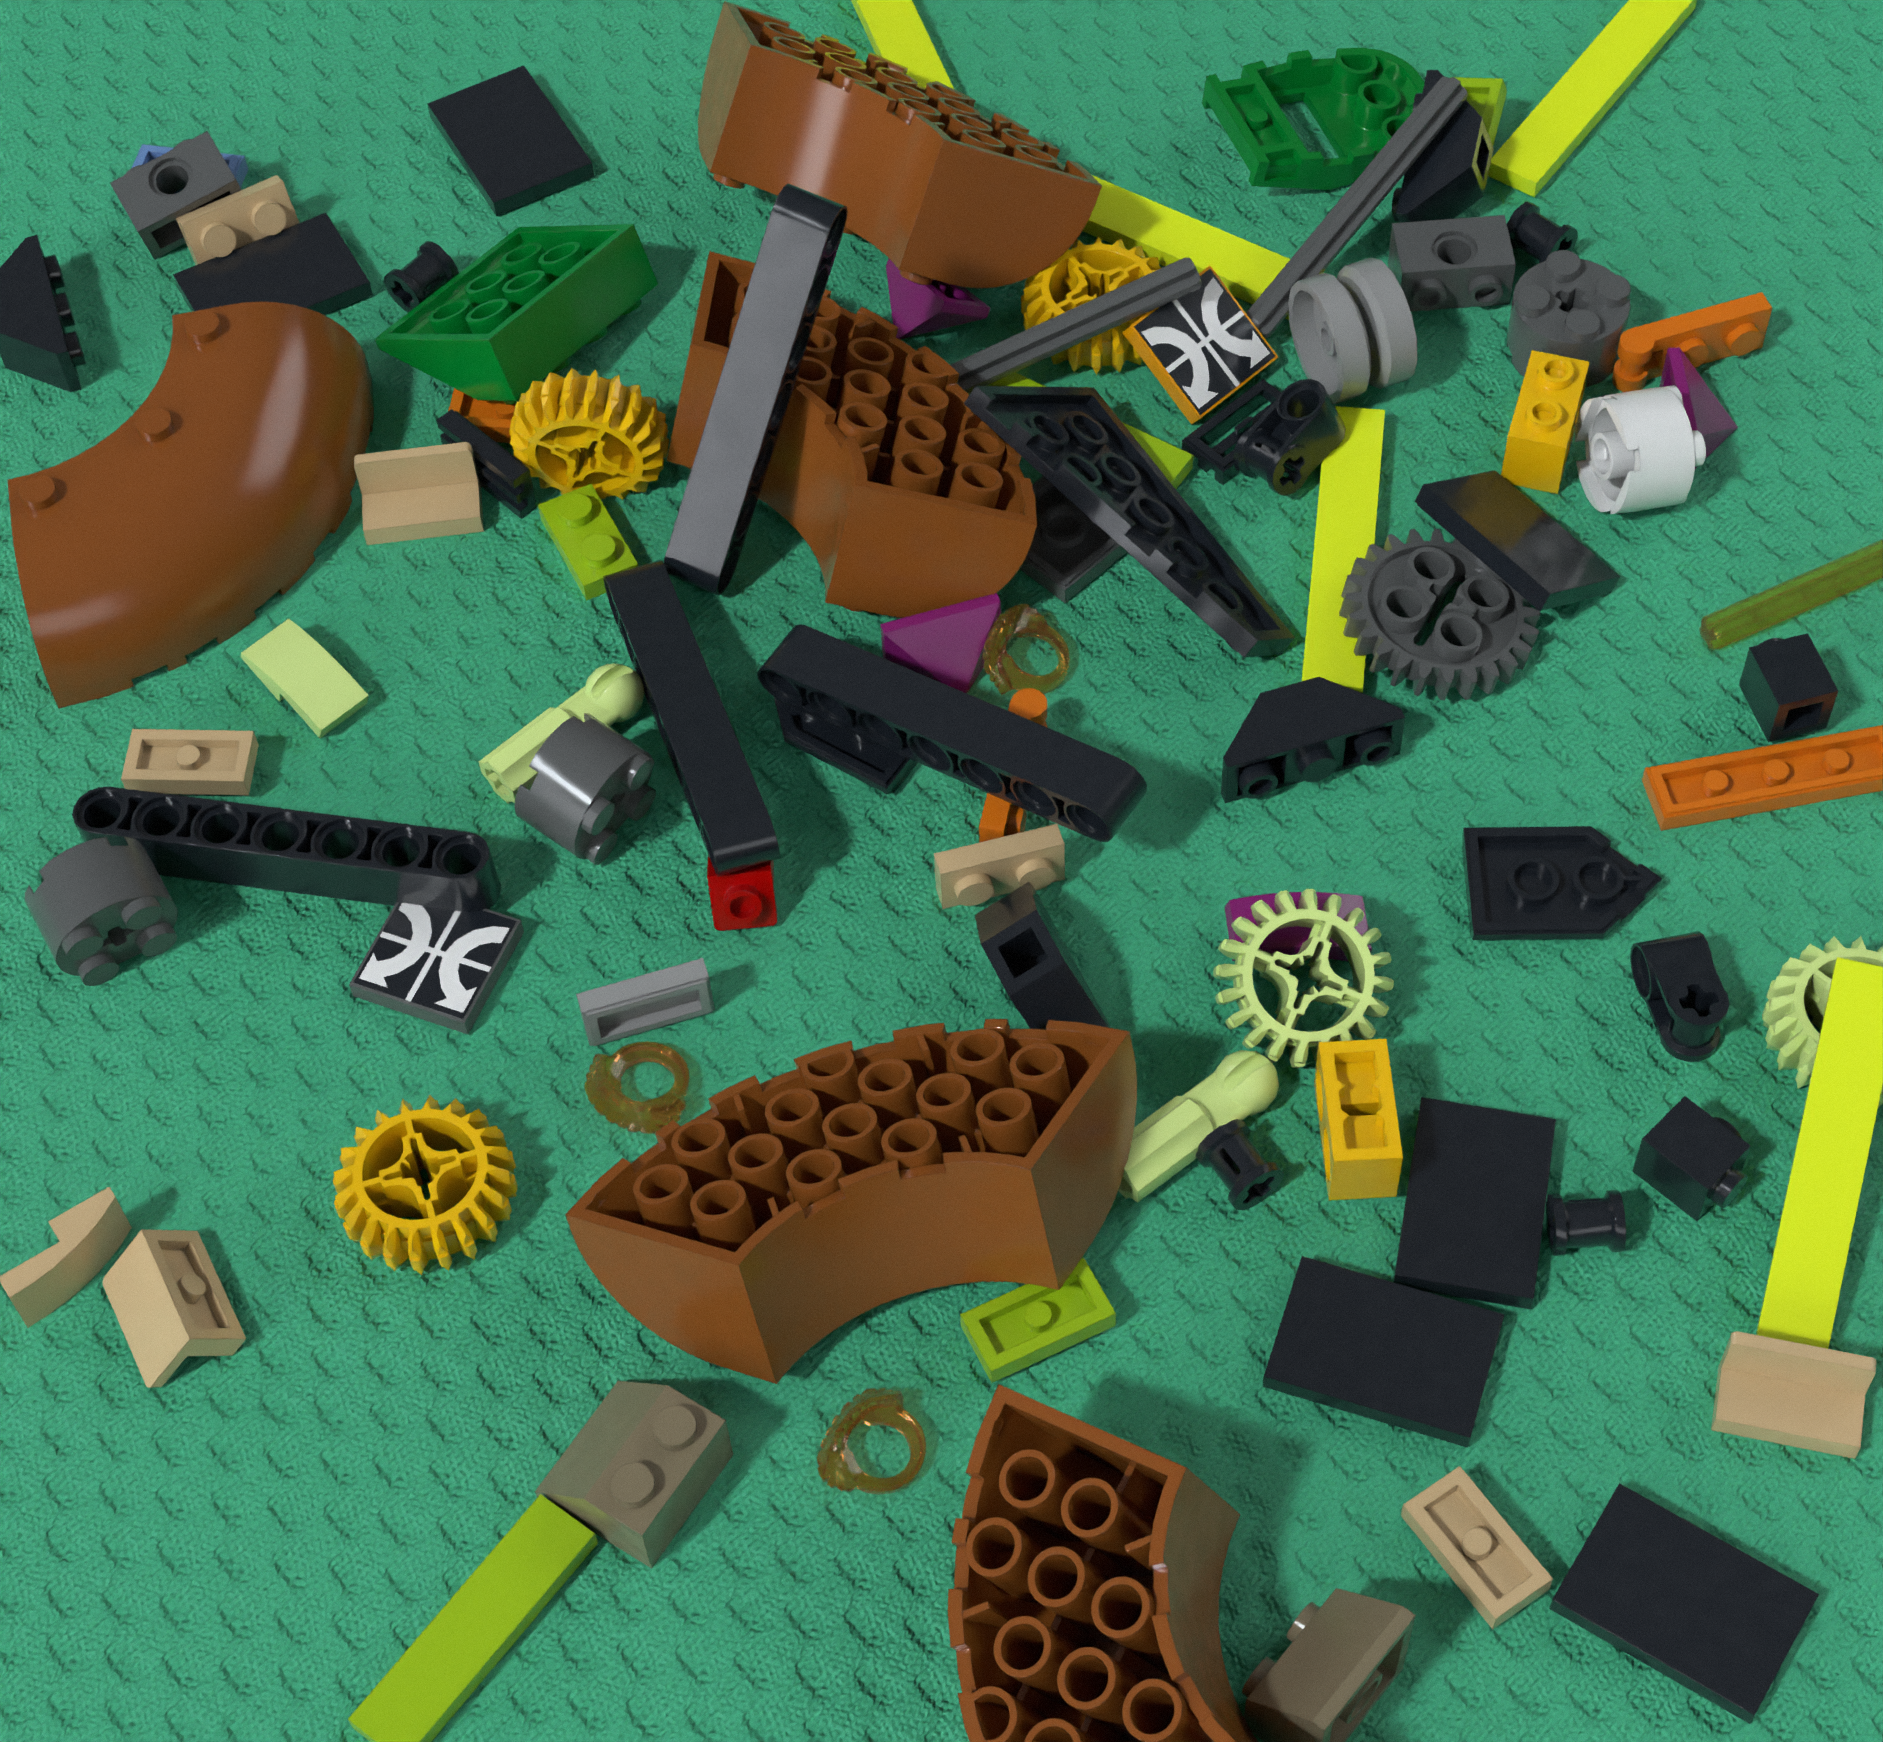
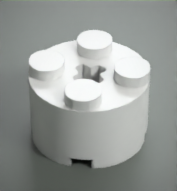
(1637, 450)

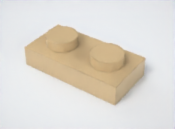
(238, 220)
(190, 761)
(999, 866)
(1476, 1547)

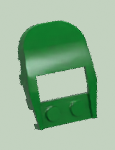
(1353, 98)

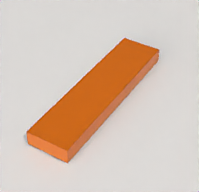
(1766, 778)

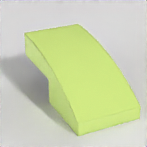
(306, 676)

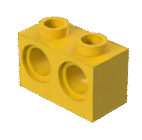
(1544, 421)
(1358, 1119)

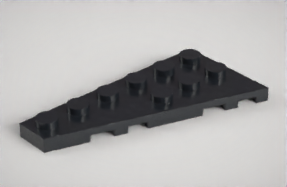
(1111, 478)

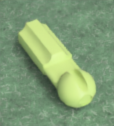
(610, 695)
(1171, 1135)

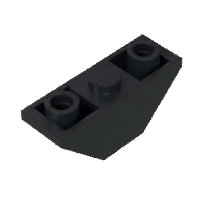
(1449, 171)
(37, 318)
(1307, 736)
(1035, 962)

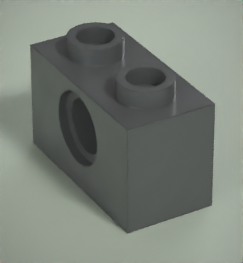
(150, 189)
(1453, 262)

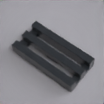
(1221, 456)
(497, 469)

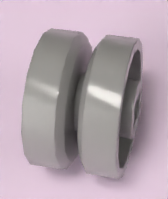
(1353, 329)

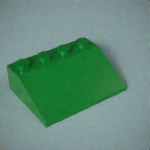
(523, 308)

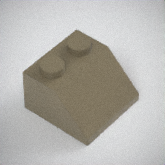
(640, 1467)
(1331, 1671)

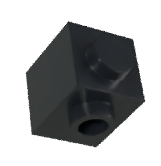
(1788, 687)
(1693, 1159)

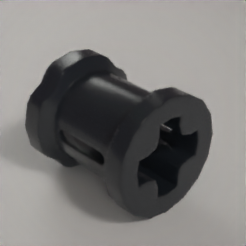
(1538, 234)
(421, 276)
(1239, 1164)
(1586, 1222)

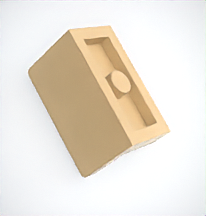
(419, 493)
(170, 1303)
(1792, 1394)

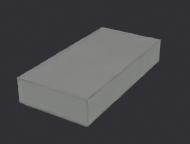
(646, 1002)

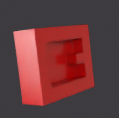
(743, 897)

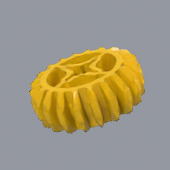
(1078, 278)
(589, 433)
(386, 1179)

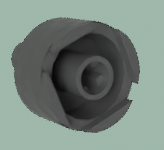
(1569, 312)
(586, 787)
(102, 908)

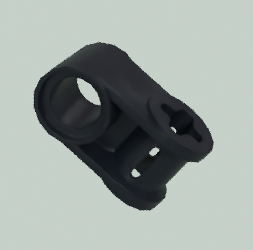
(1293, 436)
(1681, 993)

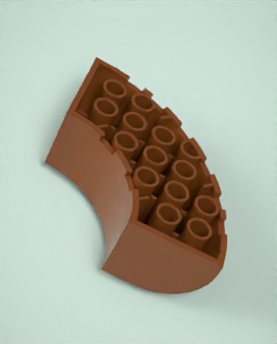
(909, 161)
(873, 459)
(194, 499)
(865, 1186)
(1087, 1588)

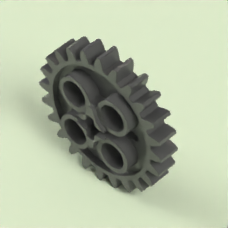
(1403, 588)

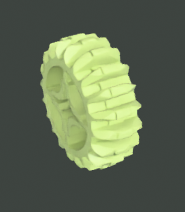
(1333, 988)
(1802, 989)

